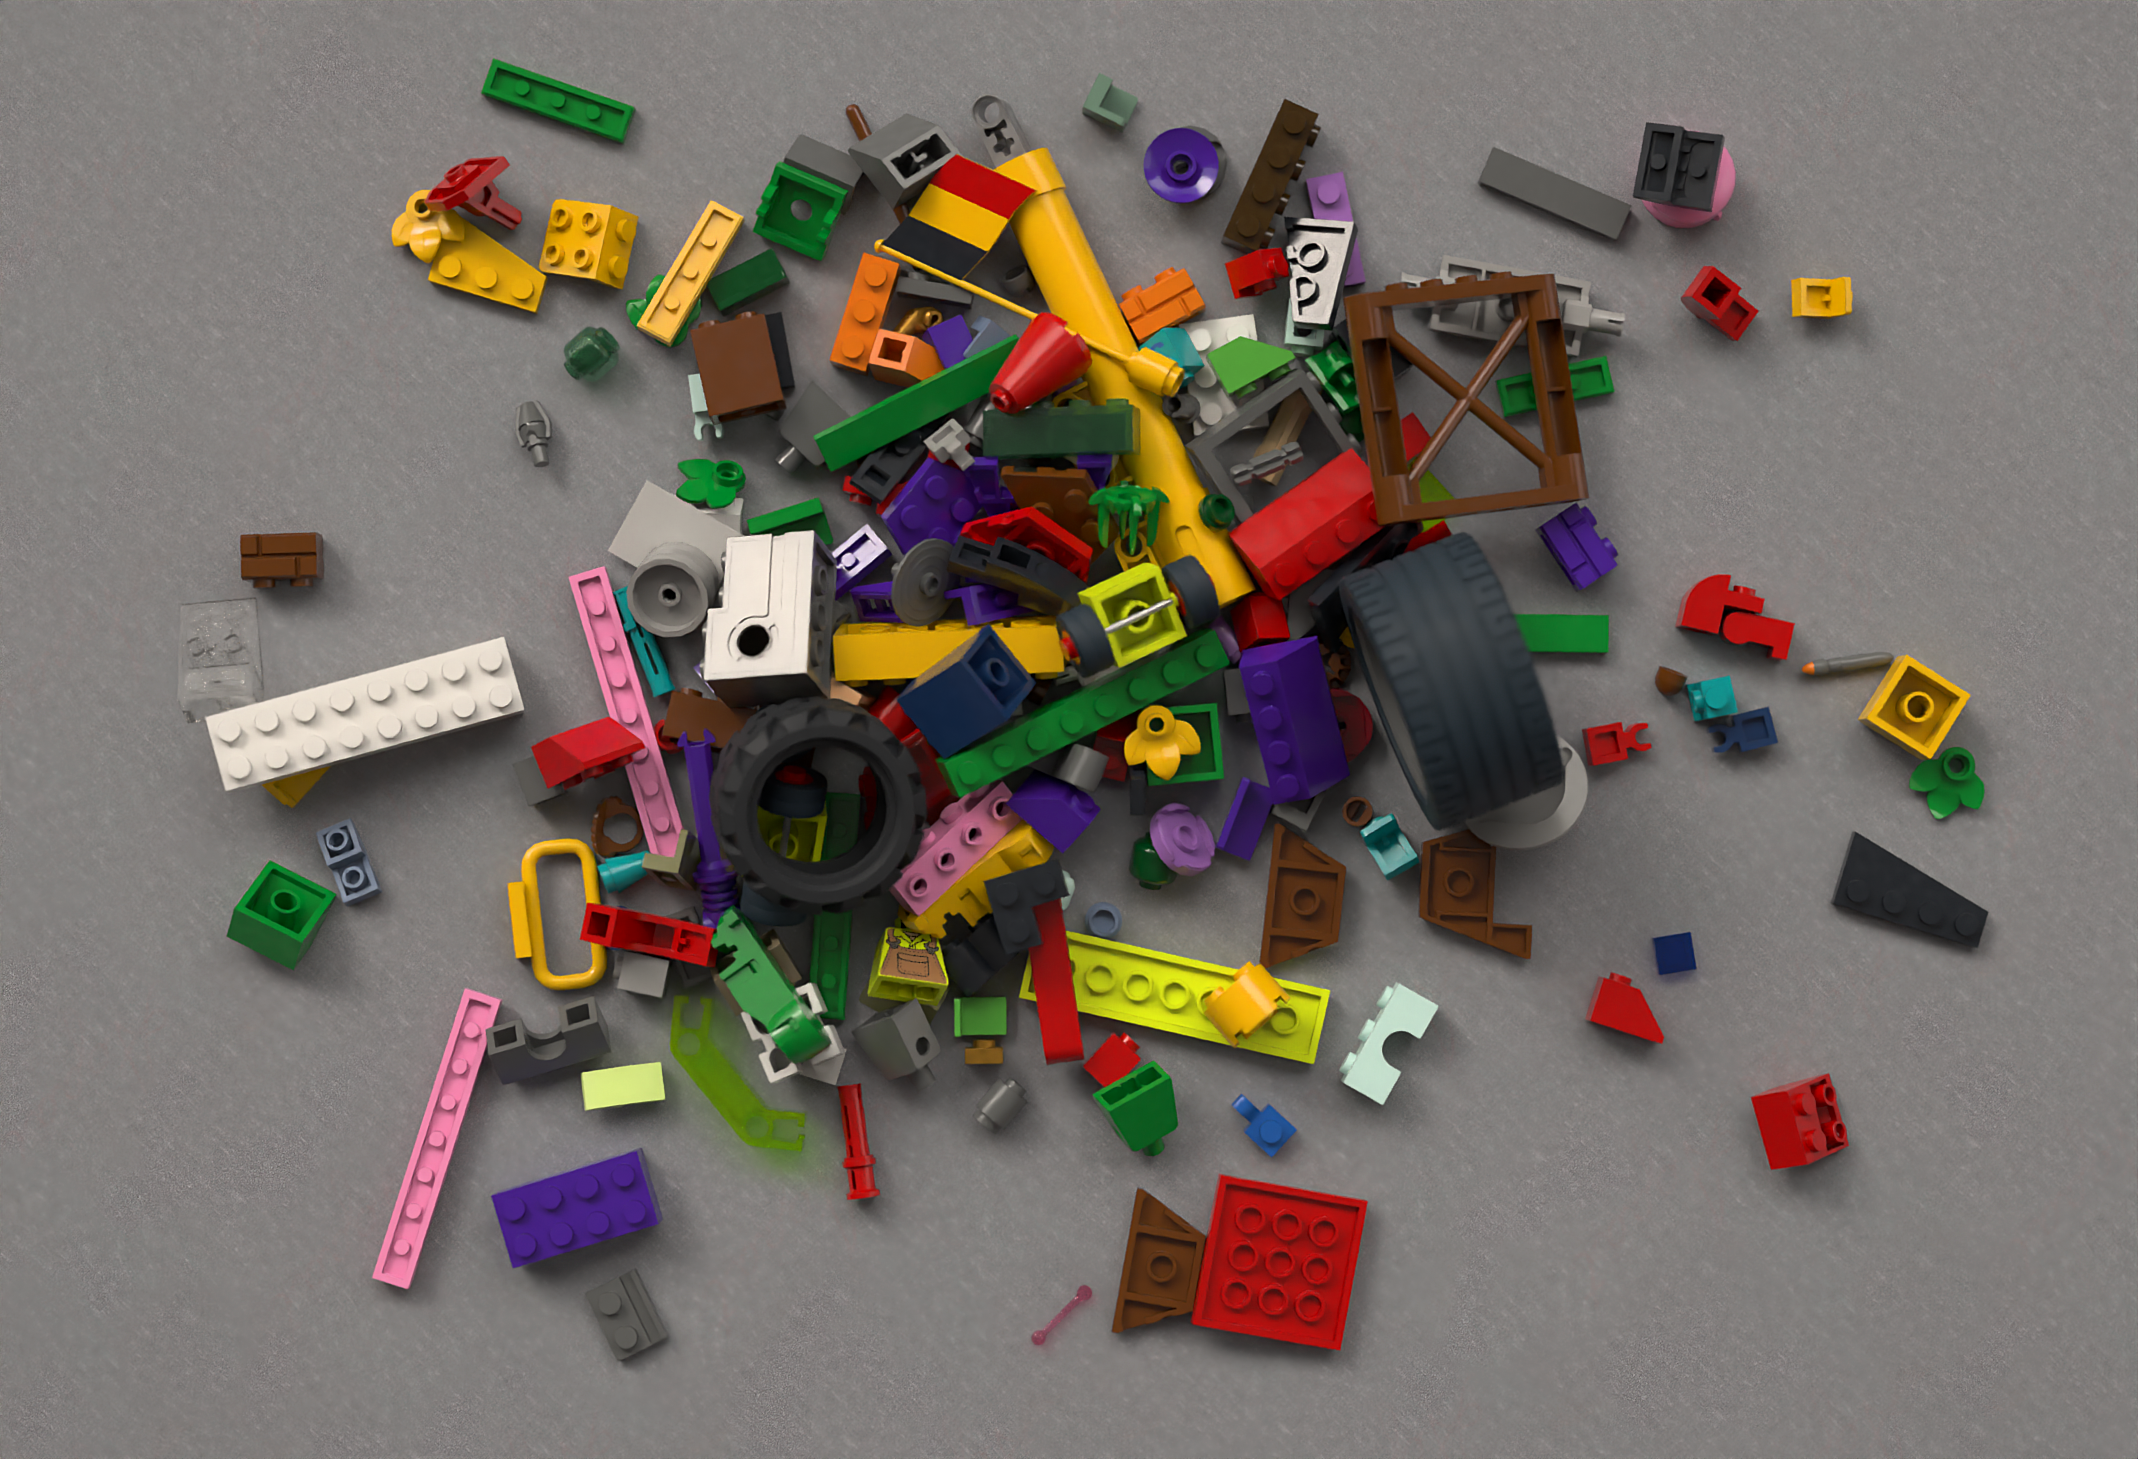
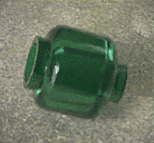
(591, 354)

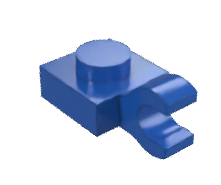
(1266, 1126)

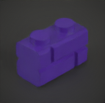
(1577, 546)

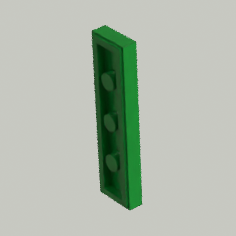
(558, 101)

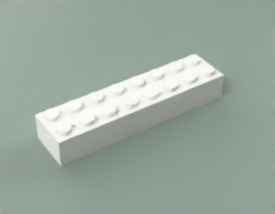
(364, 715)

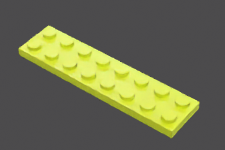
(1170, 995)

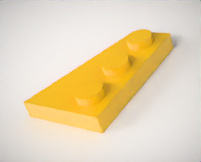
(487, 271)

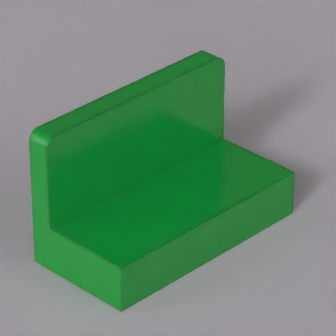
(795, 518)

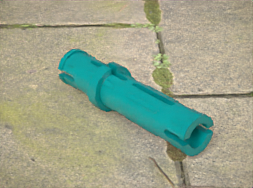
(662, 681)

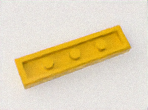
(690, 273)

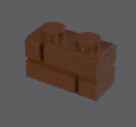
(282, 558)

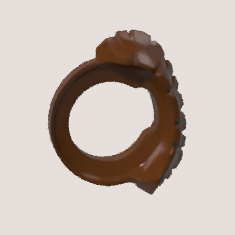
(603, 844)

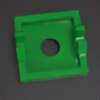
(779, 224)

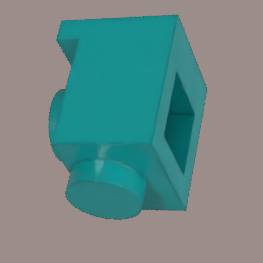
(1711, 698)

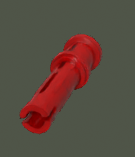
(858, 1160)

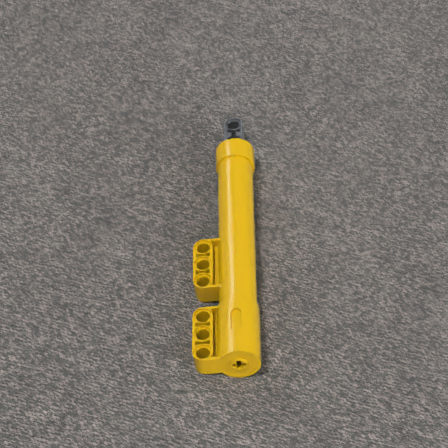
(1082, 297)

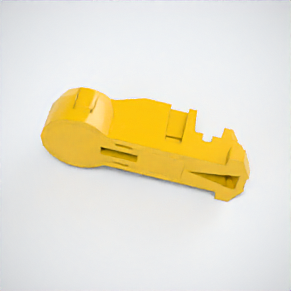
(1015, 851)

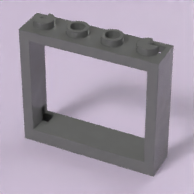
(1201, 446)

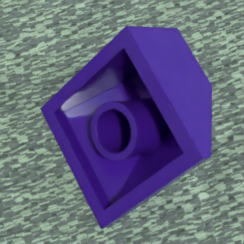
(1054, 808)

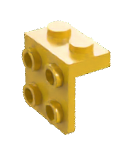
(588, 242)

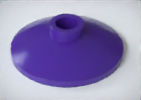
(1181, 146)

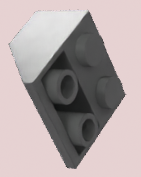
(903, 157)

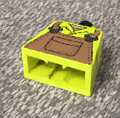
(908, 967)

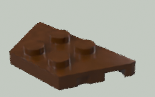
(1063, 499)
(1300, 899)
(1158, 1265)

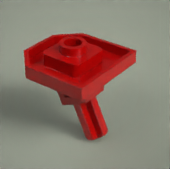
(473, 190)

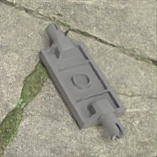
(1491, 318)

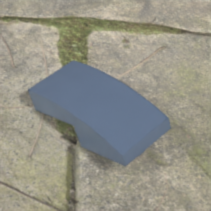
(349, 862)

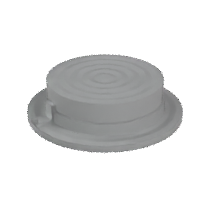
(1541, 816)

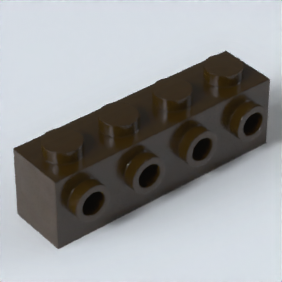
(1267, 183)

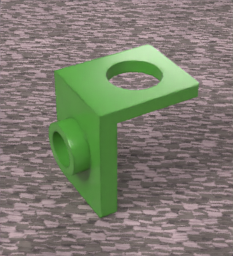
(980, 1016)

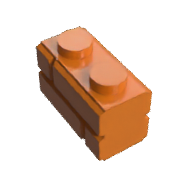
(1162, 305)

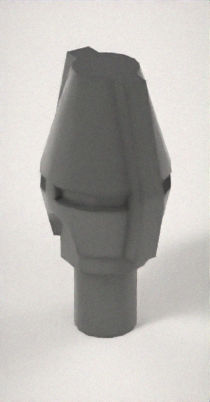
(533, 430)

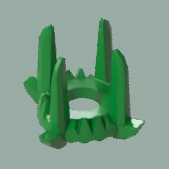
(1131, 500)

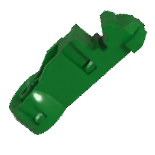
(766, 991)

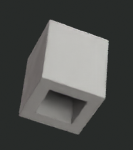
(643, 973)

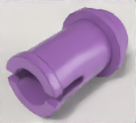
(1227, 639)

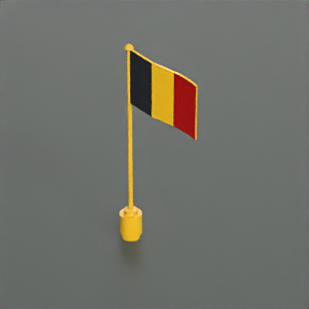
(958, 226)

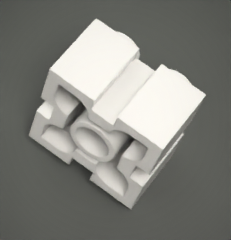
(774, 1061)

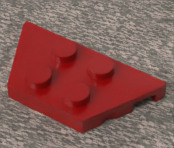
(1035, 532)

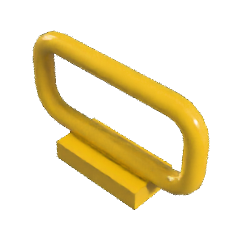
(527, 917)

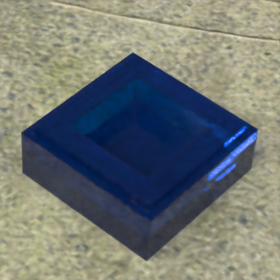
(1674, 953)

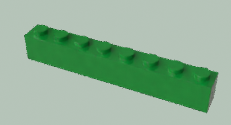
(1083, 711)

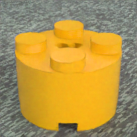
(1245, 1003)

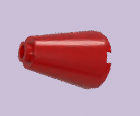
(1039, 364)

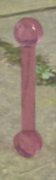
(1083, 1293)

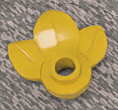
(426, 229)
(1161, 747)

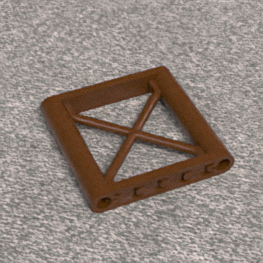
(1535, 311)

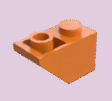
(902, 359)

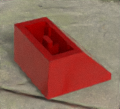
(585, 753)
(1800, 1122)

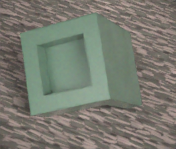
(1109, 104)

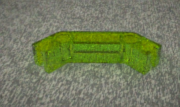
(725, 1083)

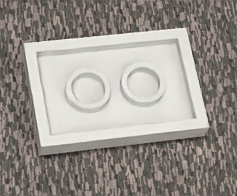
(1213, 402)

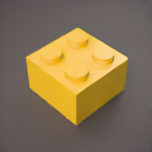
(1914, 707)

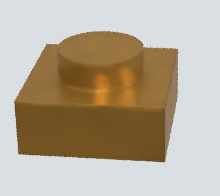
(984, 1052)

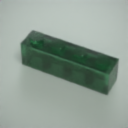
(1062, 431)

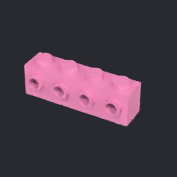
(955, 845)

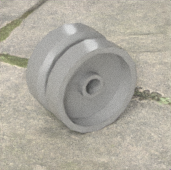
(673, 589)

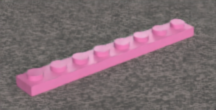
(628, 707)
(437, 1139)

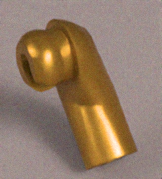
(918, 320)

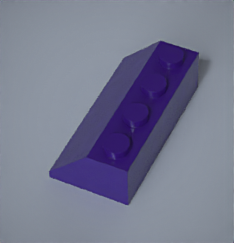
(1294, 718)

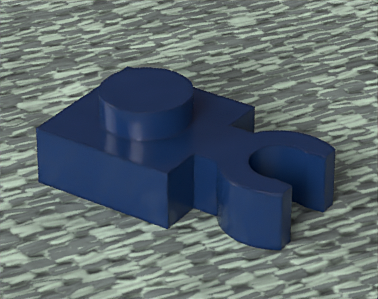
(1749, 730)

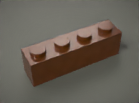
(693, 714)

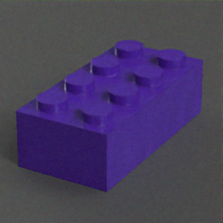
(577, 1207)

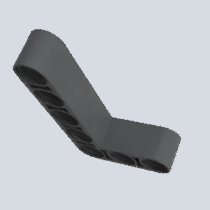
(1071, 764)

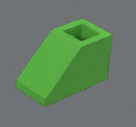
(1245, 363)

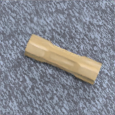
(1285, 429)

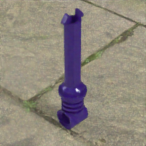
(714, 871)

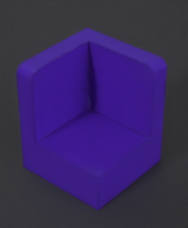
(949, 340)

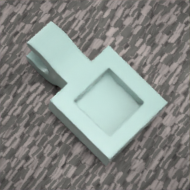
(700, 409)

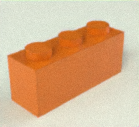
(865, 313)

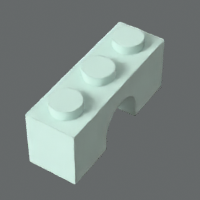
(1399, 1012)

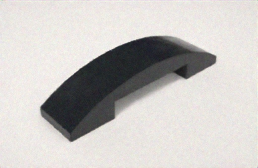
(891, 462)

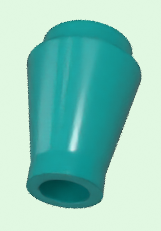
(622, 871)

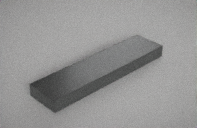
(1554, 194)

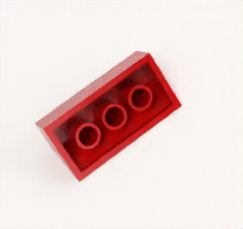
(1309, 526)

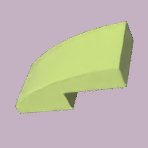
(622, 1086)

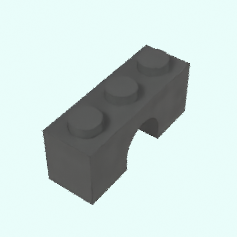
(524, 1054)

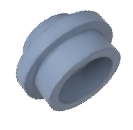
(1103, 920)

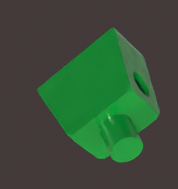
(1140, 1108)

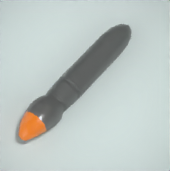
(1847, 663)

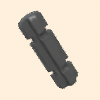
(1266, 464)

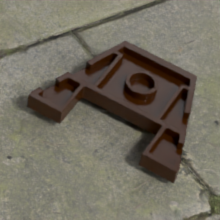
(1459, 892)

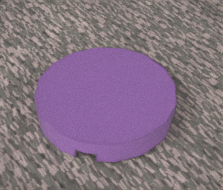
(1182, 839)

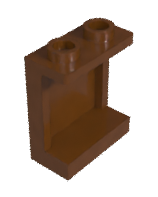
(737, 368)

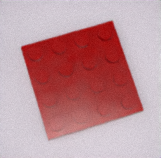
(1279, 1262)

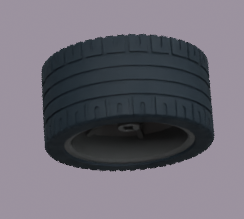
(1452, 680)

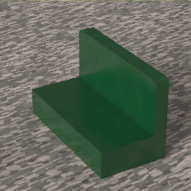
(747, 282)

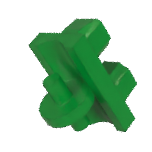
(1336, 376)

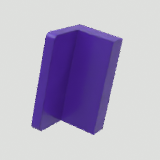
(987, 603)
(1245, 819)

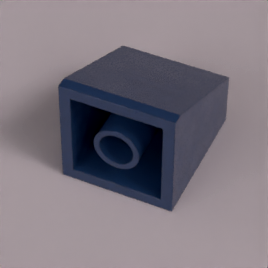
(967, 692)

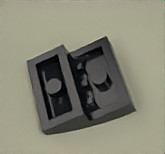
(1678, 167)

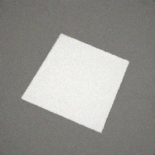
(663, 519)

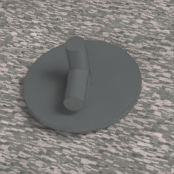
(922, 581)

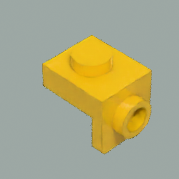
(1821, 297)

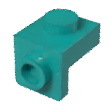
(1388, 846)

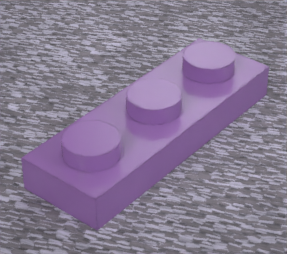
(1330, 202)

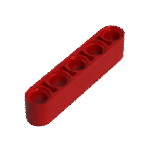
(1055, 988)

